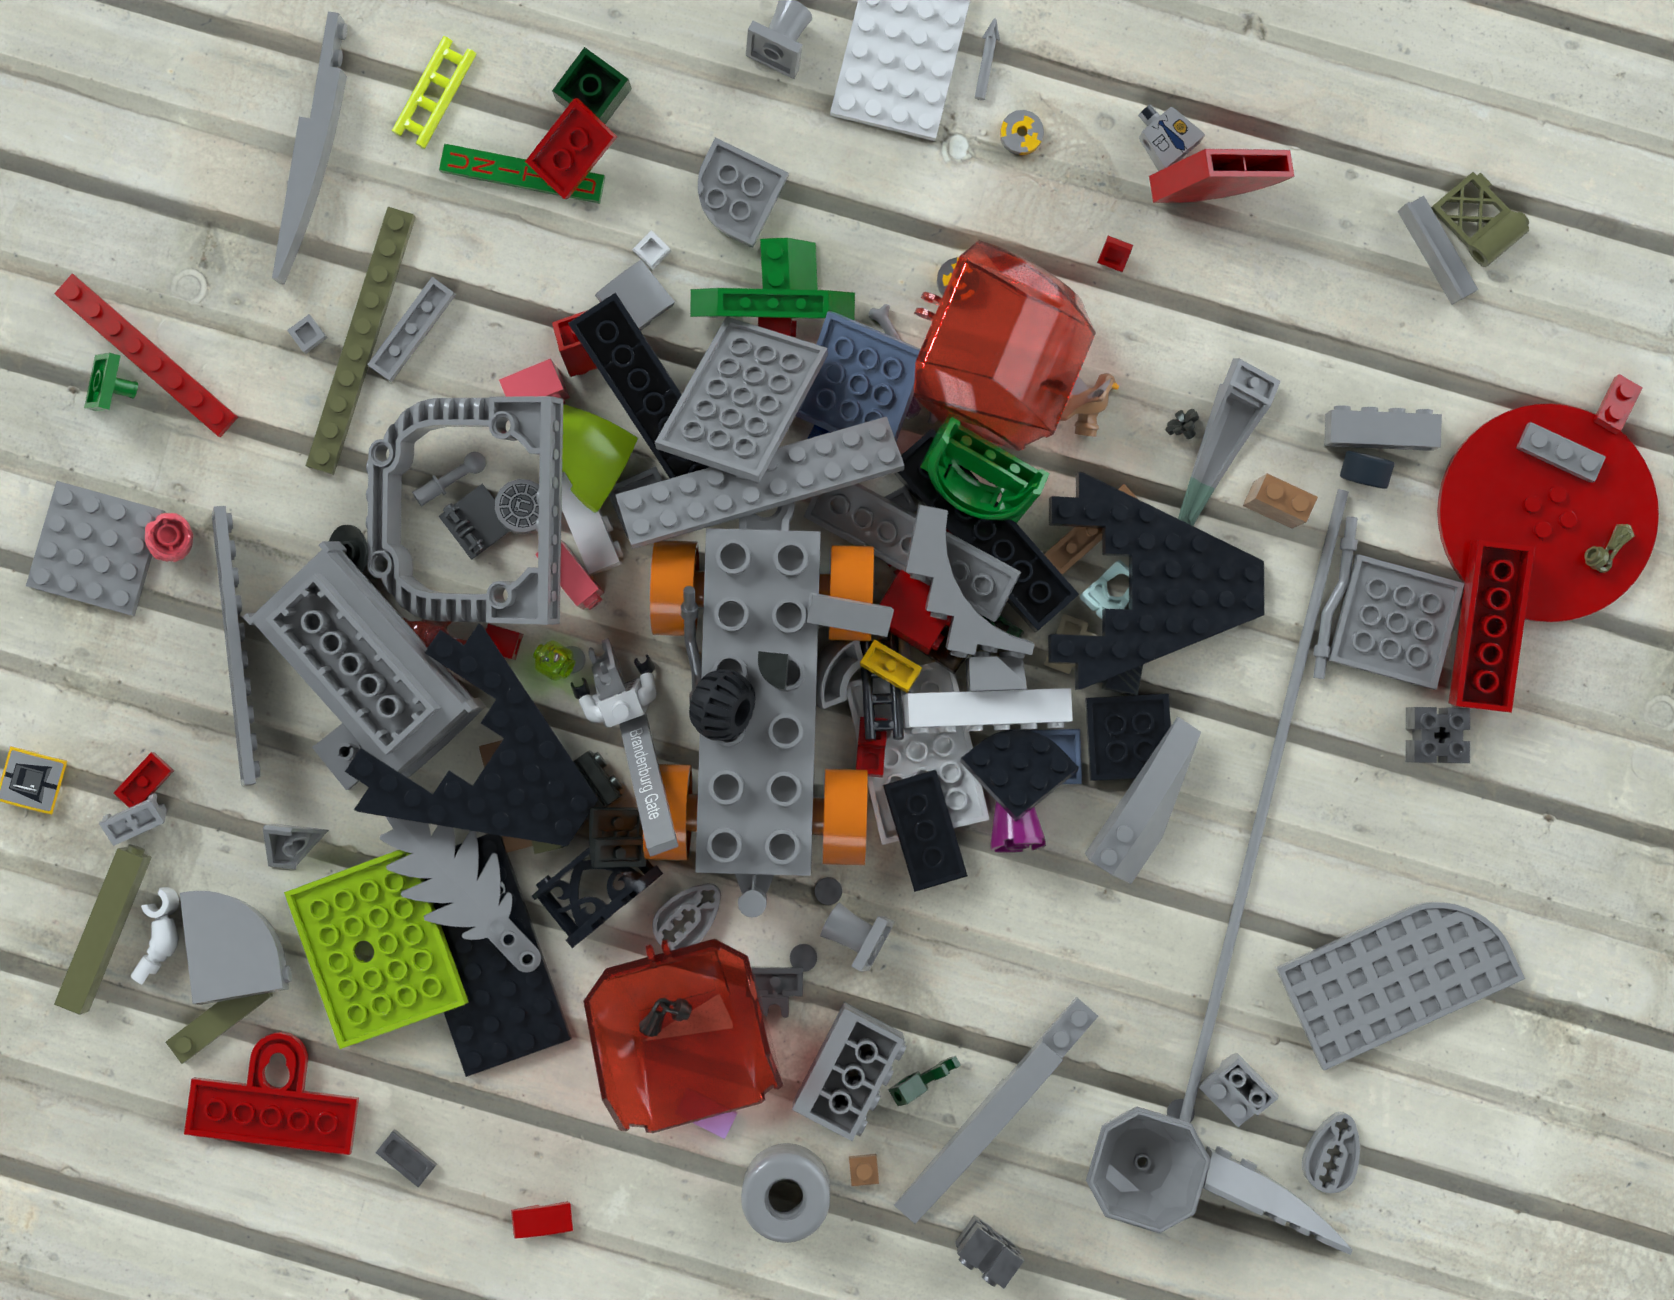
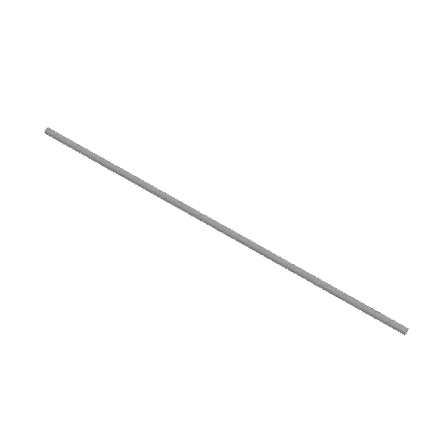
(1263, 806)

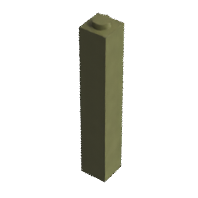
(103, 929)

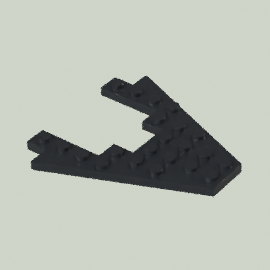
(525, 788)

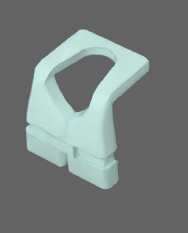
(1097, 594)

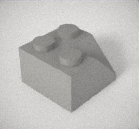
(994, 672)

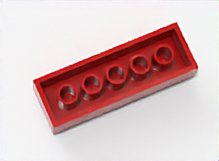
(1491, 625)

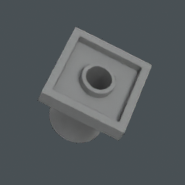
(778, 44)
(857, 935)

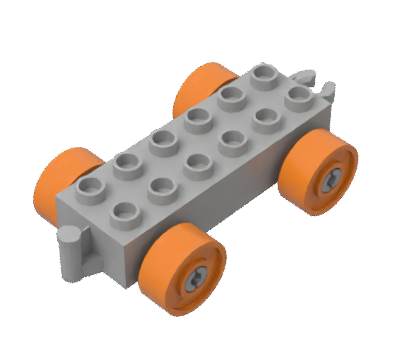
(758, 789)

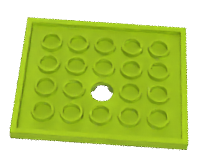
(411, 962)

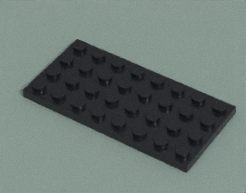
(507, 1008)

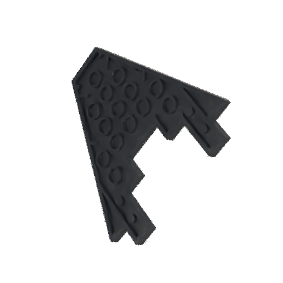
(1179, 583)

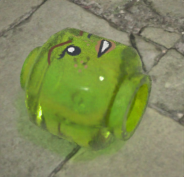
(554, 660)

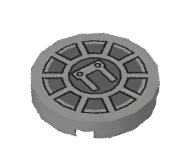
(518, 506)

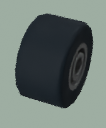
(1367, 469)

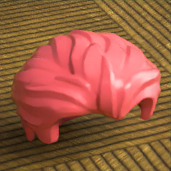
(169, 537)

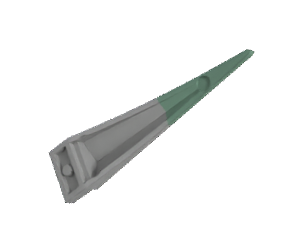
(1234, 415)

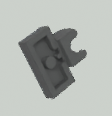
(777, 985)

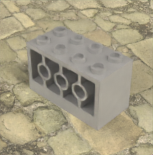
(830, 1070)

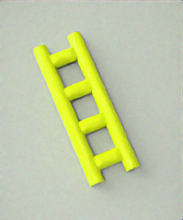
(430, 75)

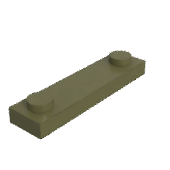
(212, 1025)

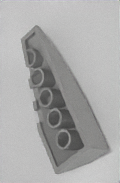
(1146, 807)
(1259, 1193)

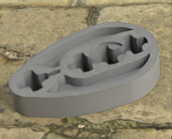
(673, 910)
(1346, 1163)

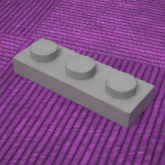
(1560, 452)

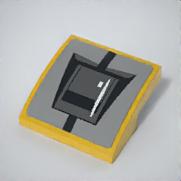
(31, 780)

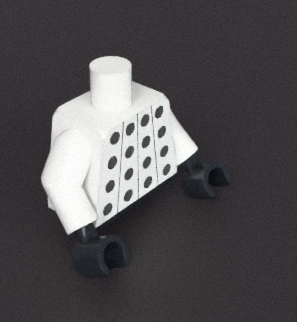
(621, 706)

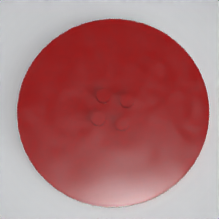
(1521, 500)

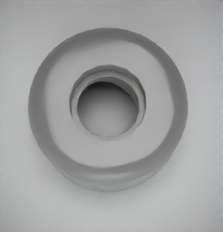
(794, 1164)

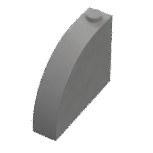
(230, 949)

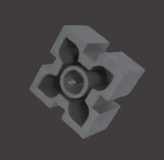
(1424, 746)
(989, 1252)

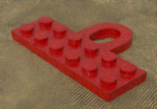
(269, 1113)

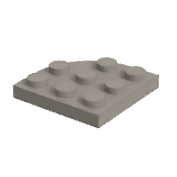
(738, 191)

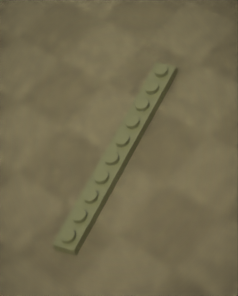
(360, 340)

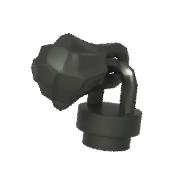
(652, 1023)

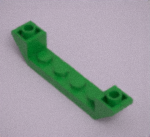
(770, 303)

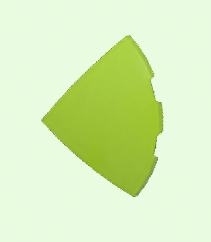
(593, 455)

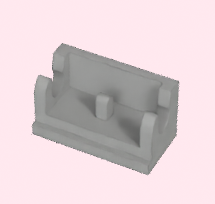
(606, 671)
(133, 820)

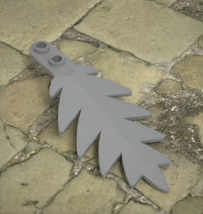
(455, 882)

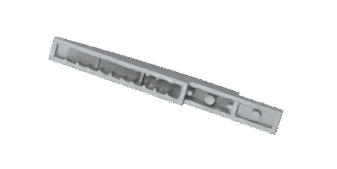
(312, 148)
(996, 1110)

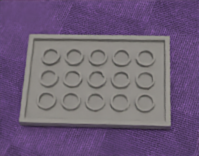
(742, 399)

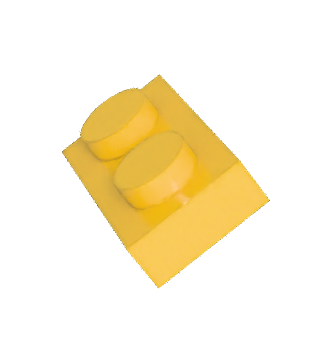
(891, 666)

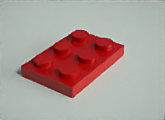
(571, 148)

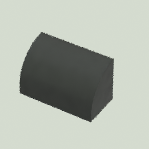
(774, 668)

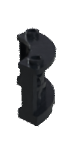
(585, 922)

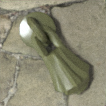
(1597, 556)

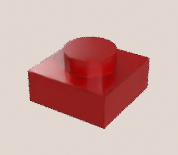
(1115, 253)

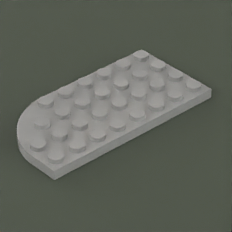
(1396, 977)

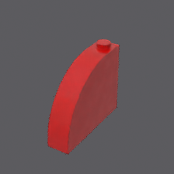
(1220, 174)

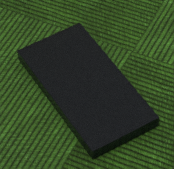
(925, 830)

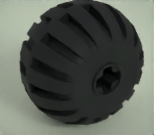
(722, 705)

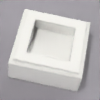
(651, 250)

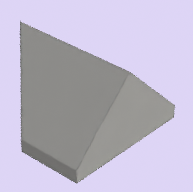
(289, 844)

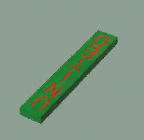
(510, 172)

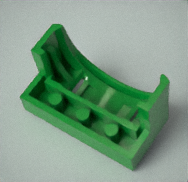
(1014, 478)

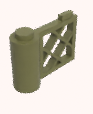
(1496, 235)

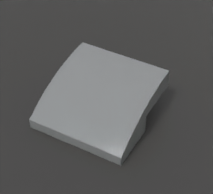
(639, 293)

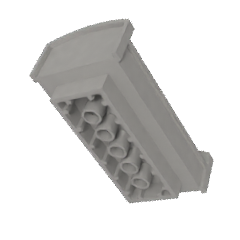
(365, 661)

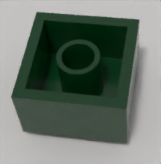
(594, 84)

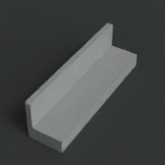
(1437, 250)

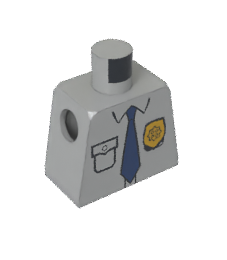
(1168, 136)

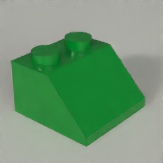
(788, 264)

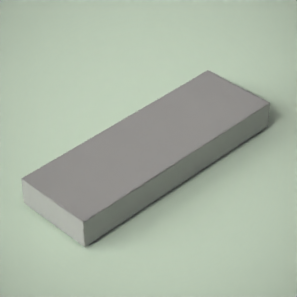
(848, 614)

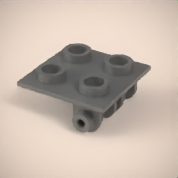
(474, 521)

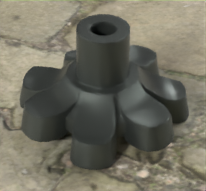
(1183, 424)

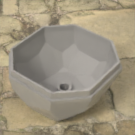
(1163, 1188)

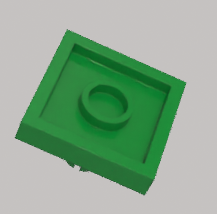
(105, 383)

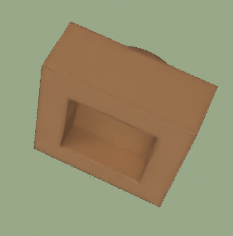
(863, 1170)

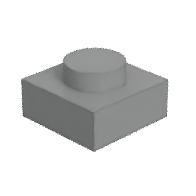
(307, 334)

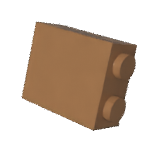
(1280, 501)

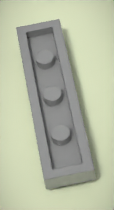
(411, 329)

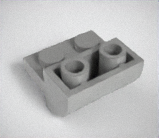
(1238, 1090)

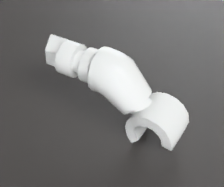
(163, 935)

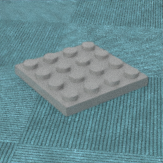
(93, 549)
(1396, 622)

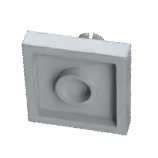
(337, 753)

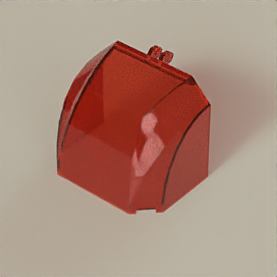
(1002, 347)
(694, 1066)

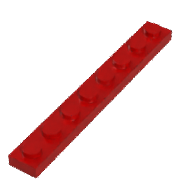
(146, 355)

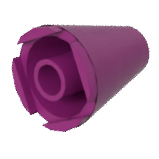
(1013, 835)

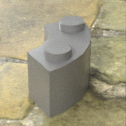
(834, 669)

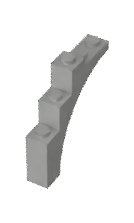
(967, 628)

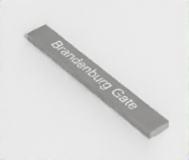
(648, 786)

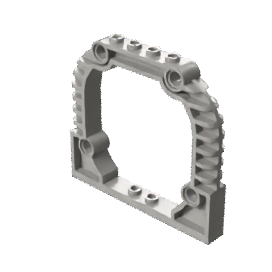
(539, 428)

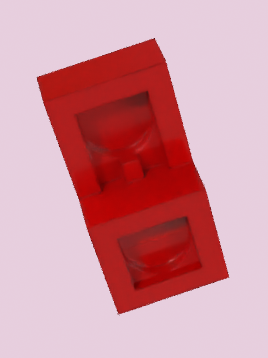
(871, 754)
(542, 1220)

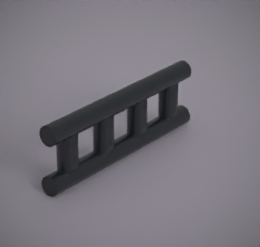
(871, 699)

